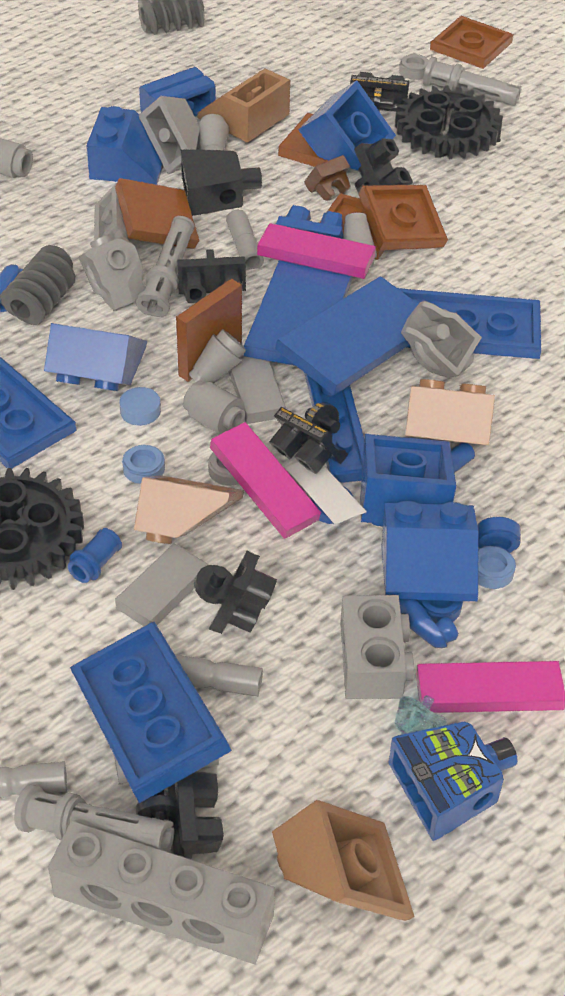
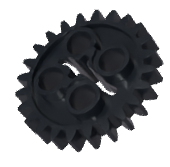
(471, 126)
(36, 526)

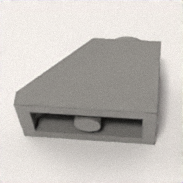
(170, 129)

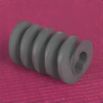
(170, 11)
(39, 285)

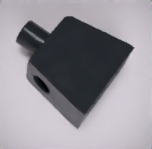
(215, 180)

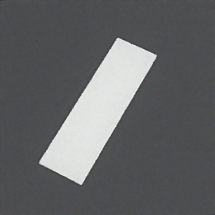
(327, 493)

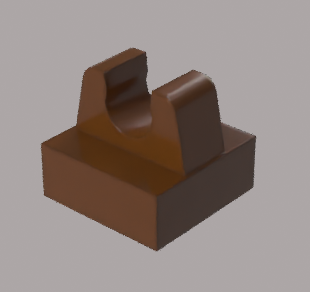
(327, 175)

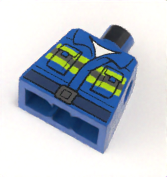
(450, 773)

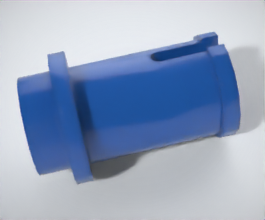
(94, 556)

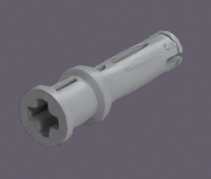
(456, 76)
(178, 235)
(54, 812)

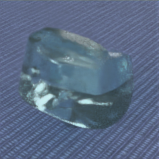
(416, 716)

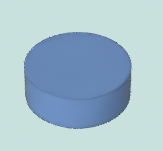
(140, 406)
(143, 462)
(495, 567)

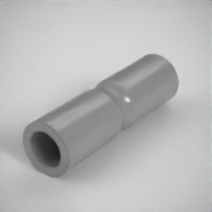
(244, 238)
(222, 675)
(49, 776)

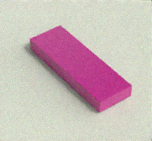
(316, 250)
(265, 480)
(492, 686)

